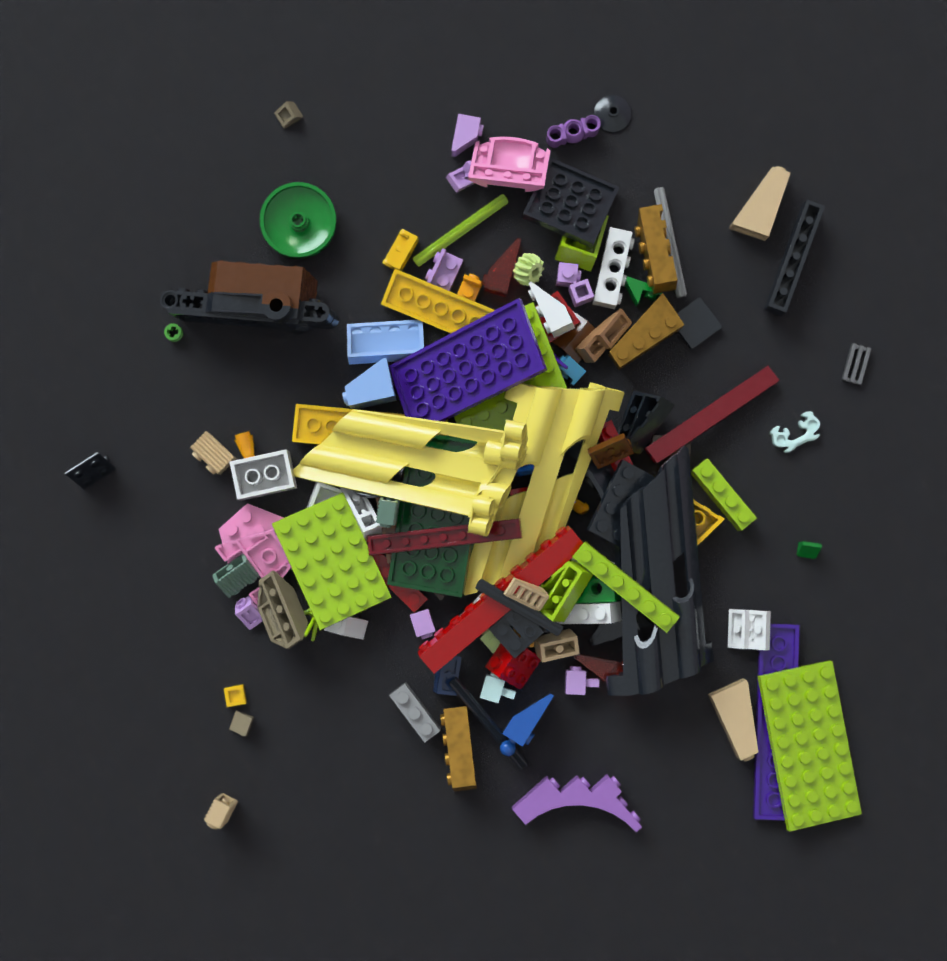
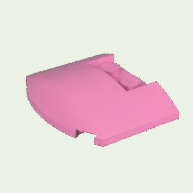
(509, 163)

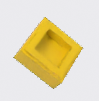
(235, 695)

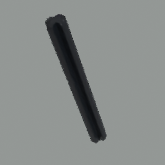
(525, 611)

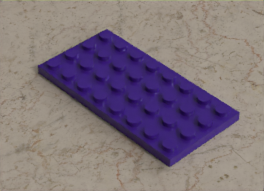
(469, 365)

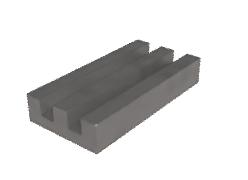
(863, 365)

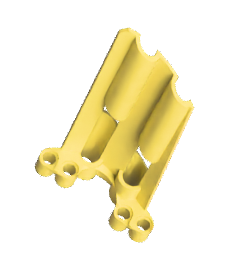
(554, 423)
(375, 446)

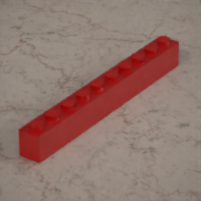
(487, 611)

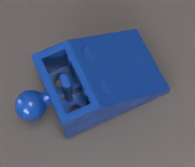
(521, 726)

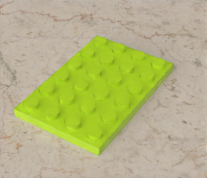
(331, 561)

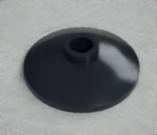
(613, 122)

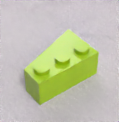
(564, 590)

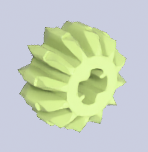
(528, 269)

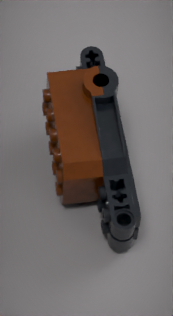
(254, 298)

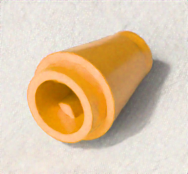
(245, 444)

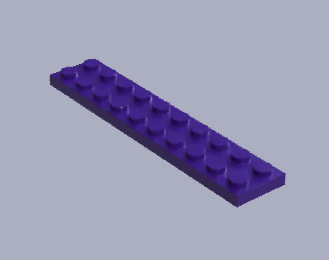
(781, 656)

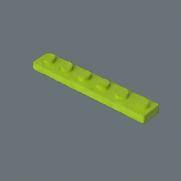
(626, 587)

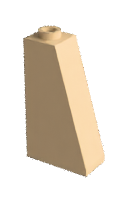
(761, 209)
(736, 716)

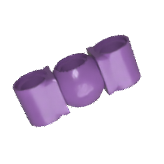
(580, 126)

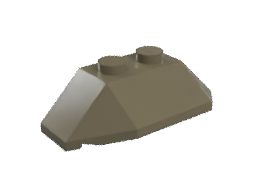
(281, 611)

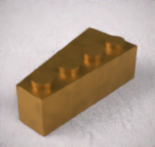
(651, 329)

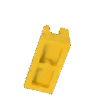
(401, 250)

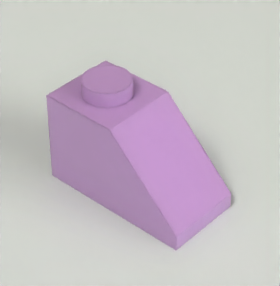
(466, 133)

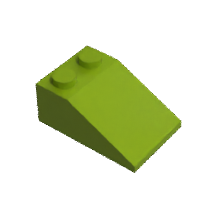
(577, 253)

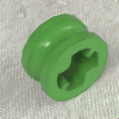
(177, 337)

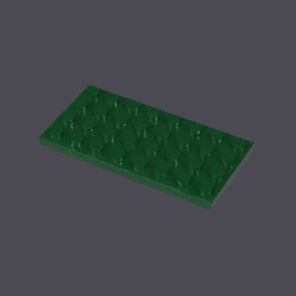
(433, 569)

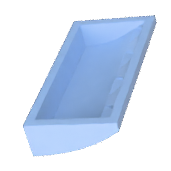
(383, 340)

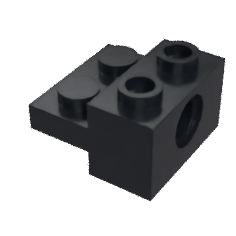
(509, 639)

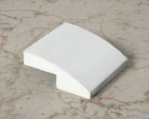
(749, 629)

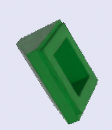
(808, 549)

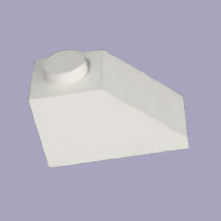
(350, 627)

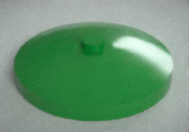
(298, 220)

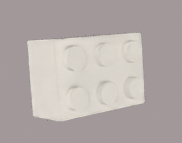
(263, 475)

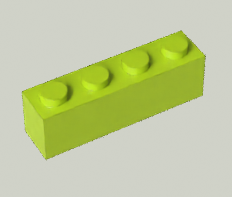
(723, 495)

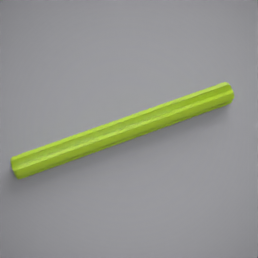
(460, 230)

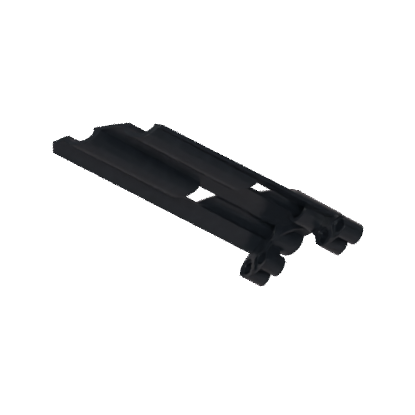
(655, 531)

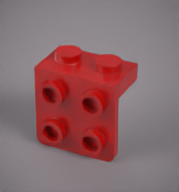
(513, 670)

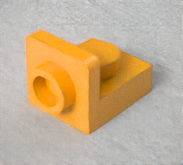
(470, 287)

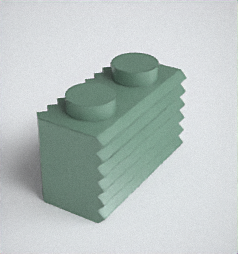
(387, 512)
(235, 576)

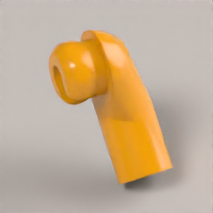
(580, 507)

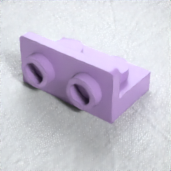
(444, 270)

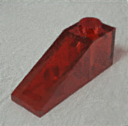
(500, 273)
(599, 665)

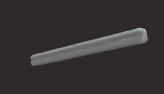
(660, 198)

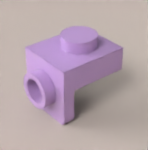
(459, 177)

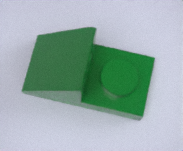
(637, 287)

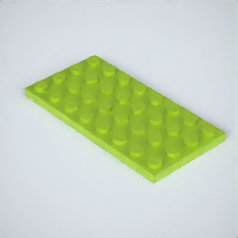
(809, 745)

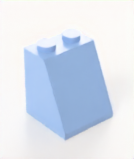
(370, 387)

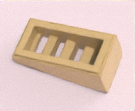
(536, 600)

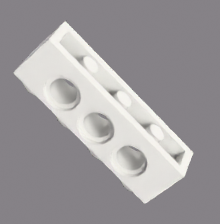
(615, 238)

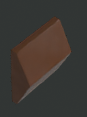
(570, 340)

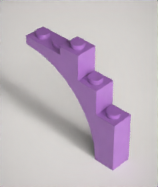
(602, 795)

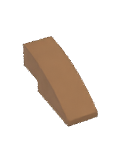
(603, 336)

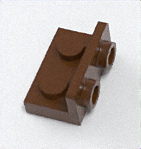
(610, 451)

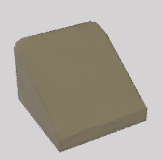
(288, 114)
(241, 723)

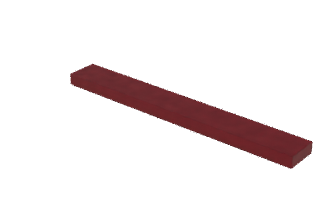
(711, 415)
(441, 537)

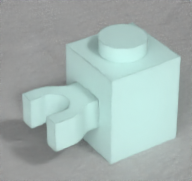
(493, 689)

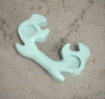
(811, 424)

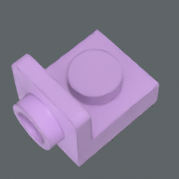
(248, 612)

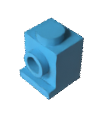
(574, 370)

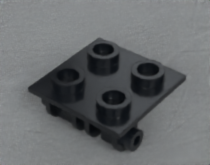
(90, 470)

